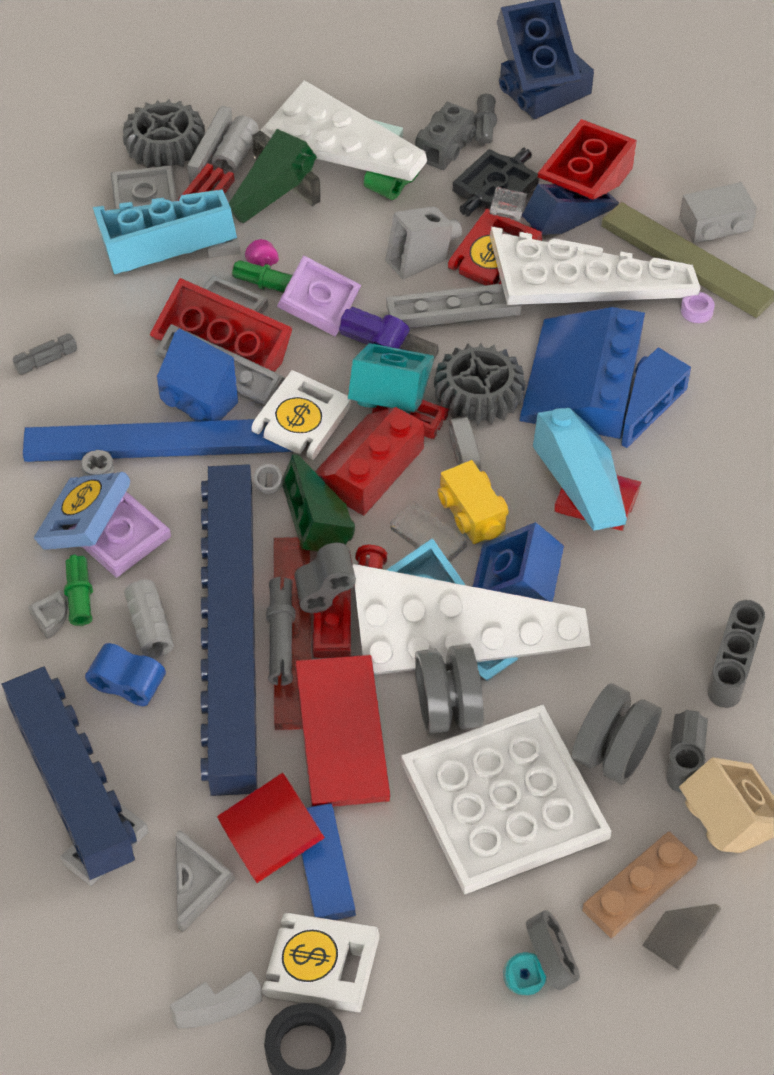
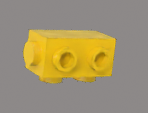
(473, 502)

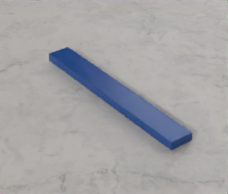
(146, 440)

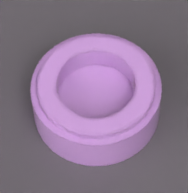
(697, 308)

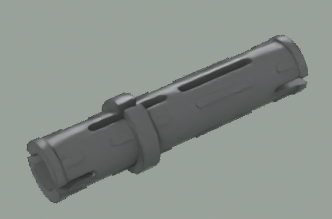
(280, 616)

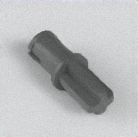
(485, 119)

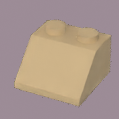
(731, 804)

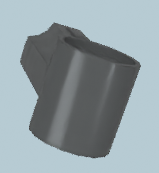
(686, 747)

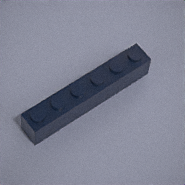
(68, 772)

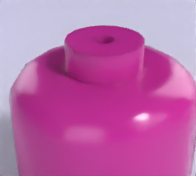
(261, 253)

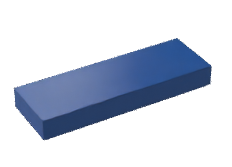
(327, 870)

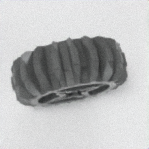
(163, 134)
(479, 383)

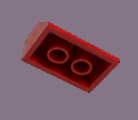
(373, 457)

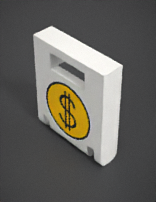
(299, 418)
(311, 960)

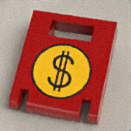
(476, 252)

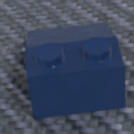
(538, 44)

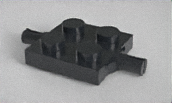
(494, 171)

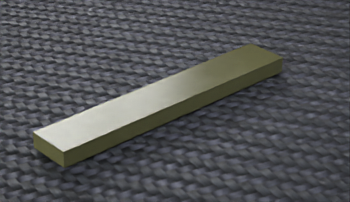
(710, 271)

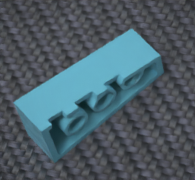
(164, 228)

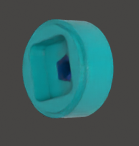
(524, 974)

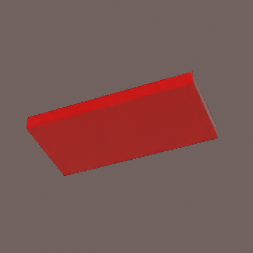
(342, 731)

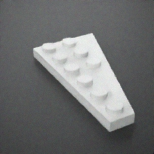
(344, 135)
(419, 613)

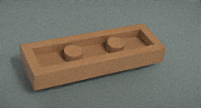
(639, 884)

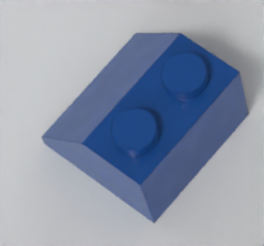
(197, 378)
(521, 563)

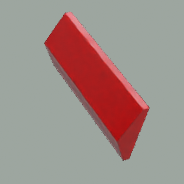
(224, 324)

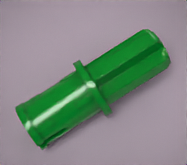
(261, 276)
(78, 590)

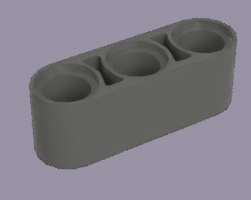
(731, 666)

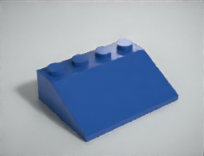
(586, 366)

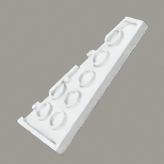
(579, 272)

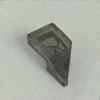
(679, 933)

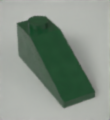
(274, 173)
(315, 508)

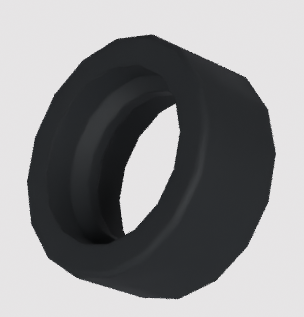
(308, 1015)

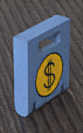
(83, 502)

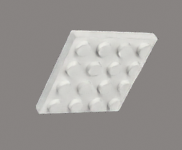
(504, 798)

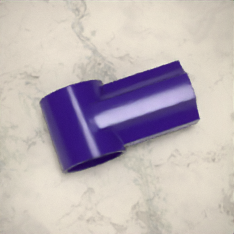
(373, 329)

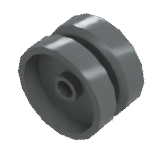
(449, 687)
(616, 733)

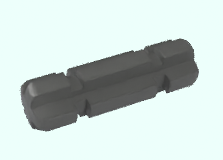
(44, 353)

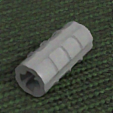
(235, 144)
(148, 618)

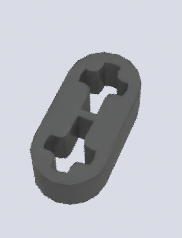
(552, 950)

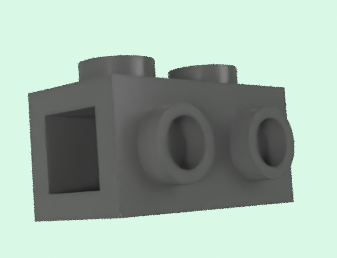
(446, 135)

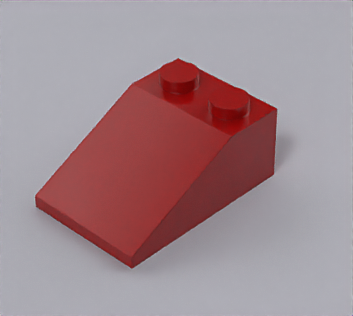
(590, 160)

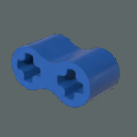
(125, 674)

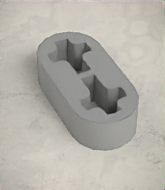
(463, 441)

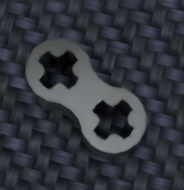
(324, 577)

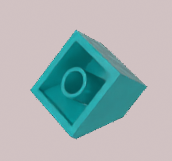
(389, 377)

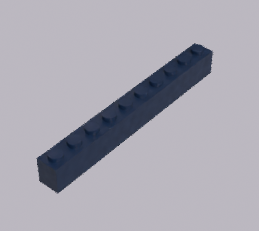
(230, 632)

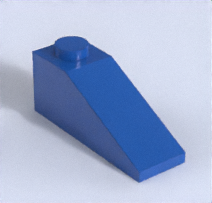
(656, 387)

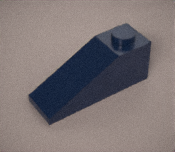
(560, 210)

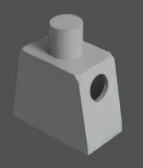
(419, 240)

